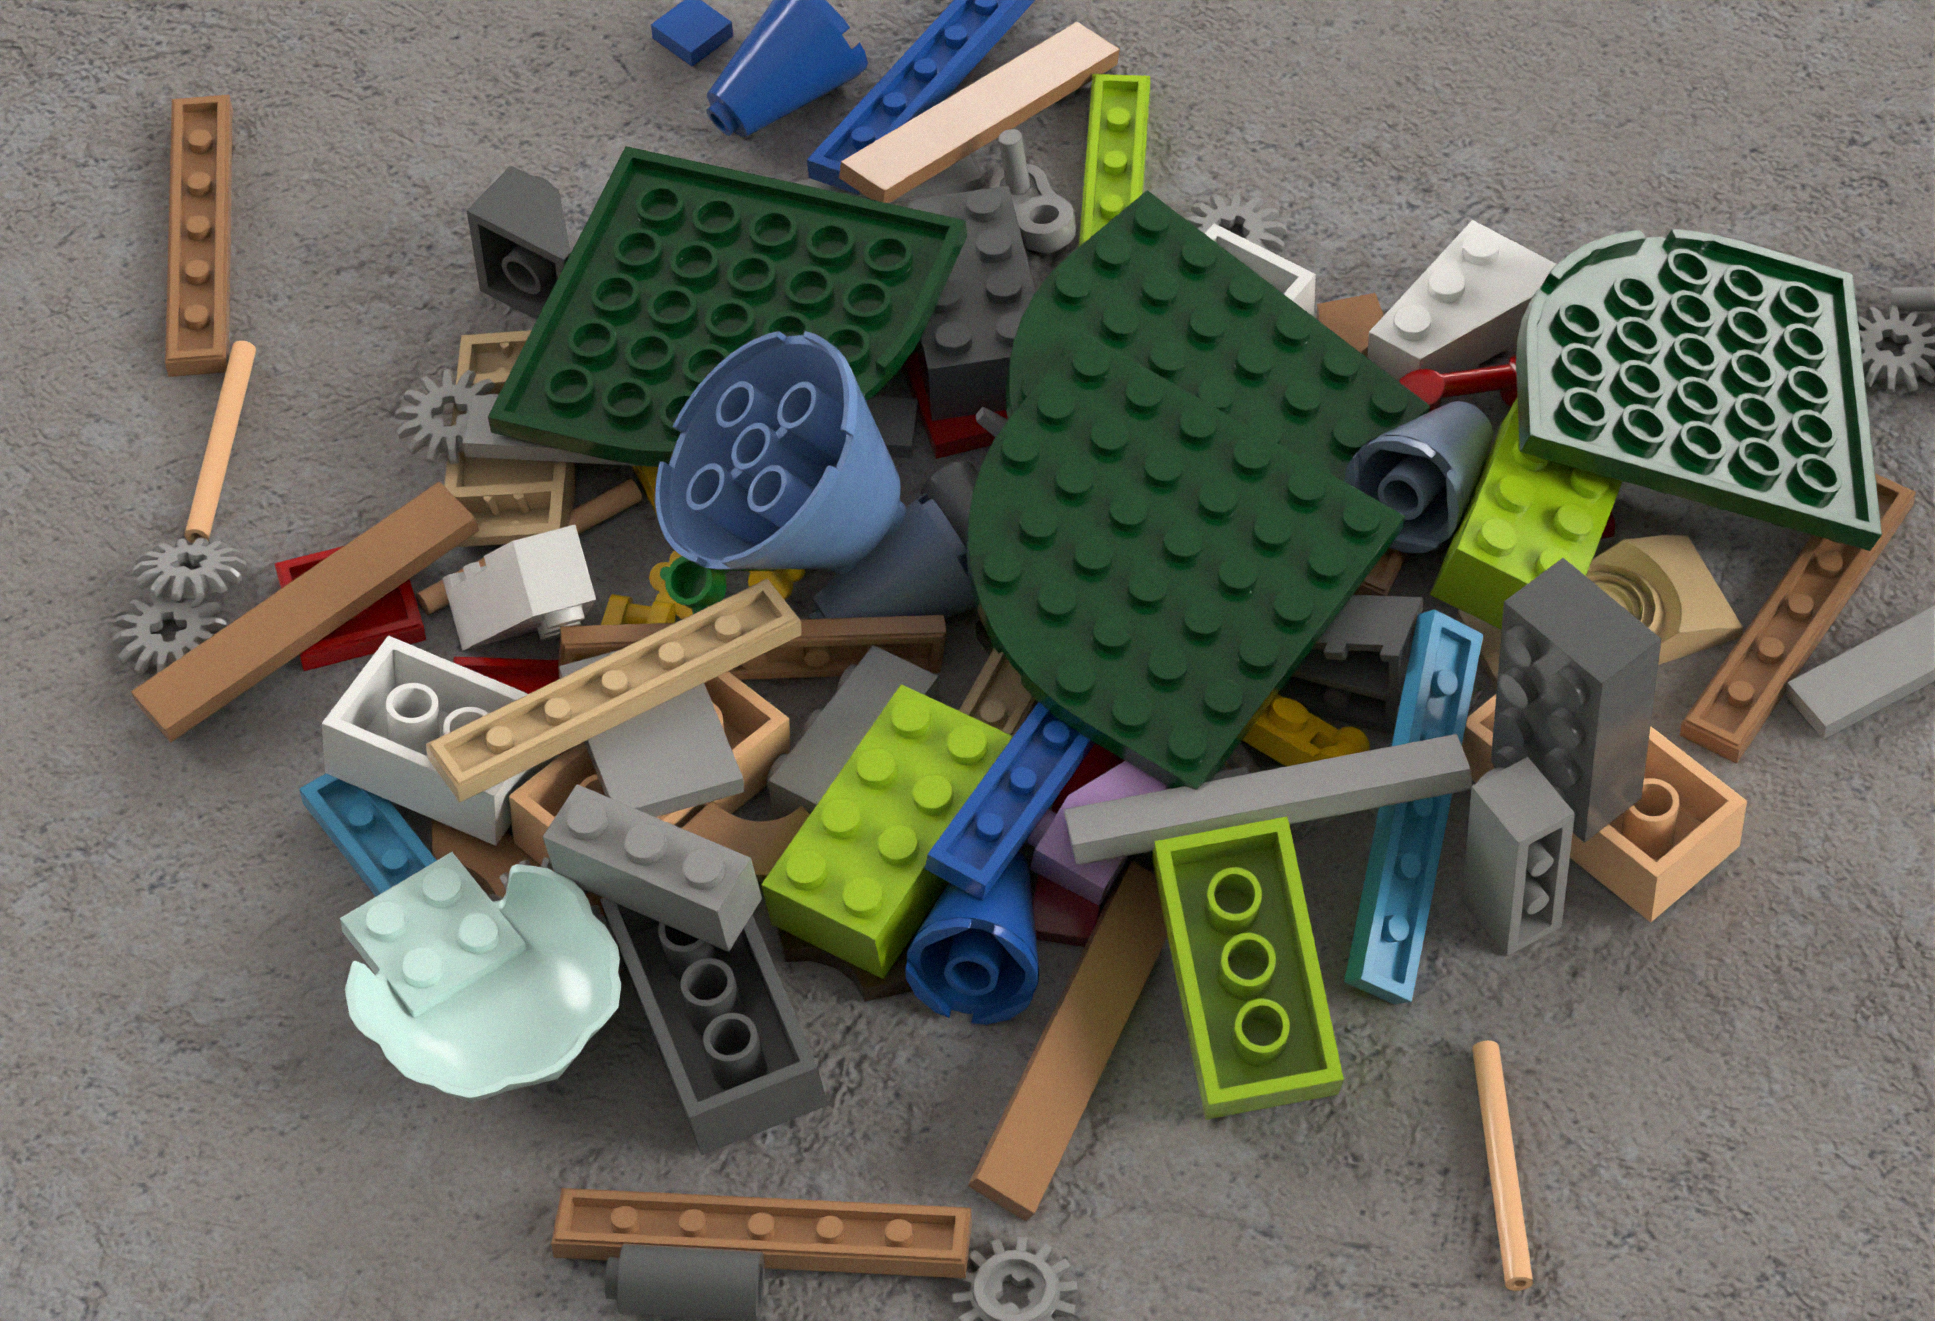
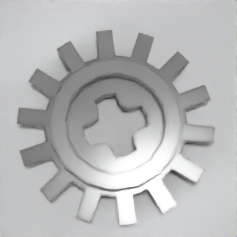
(1256, 225)
(1916, 355)
(431, 430)
(169, 574)
(150, 647)
(1021, 1269)

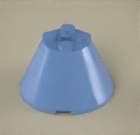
(778, 464)

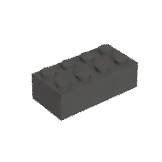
(980, 308)
(1576, 693)
(719, 1027)

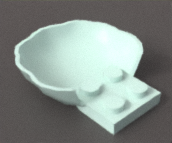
(480, 988)

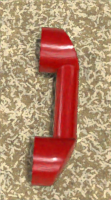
(1433, 386)

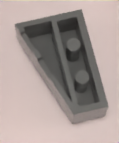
(1359, 663)

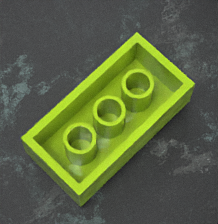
(1520, 524)
(860, 858)
(1247, 968)

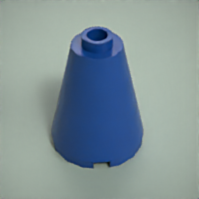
(783, 65)
(978, 952)

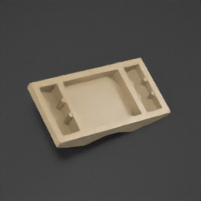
(506, 495)
(1660, 585)

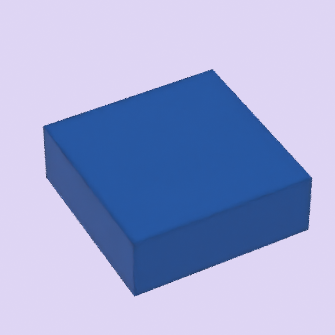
(692, 30)

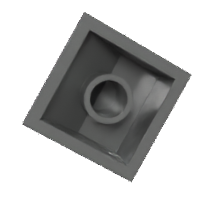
(519, 240)

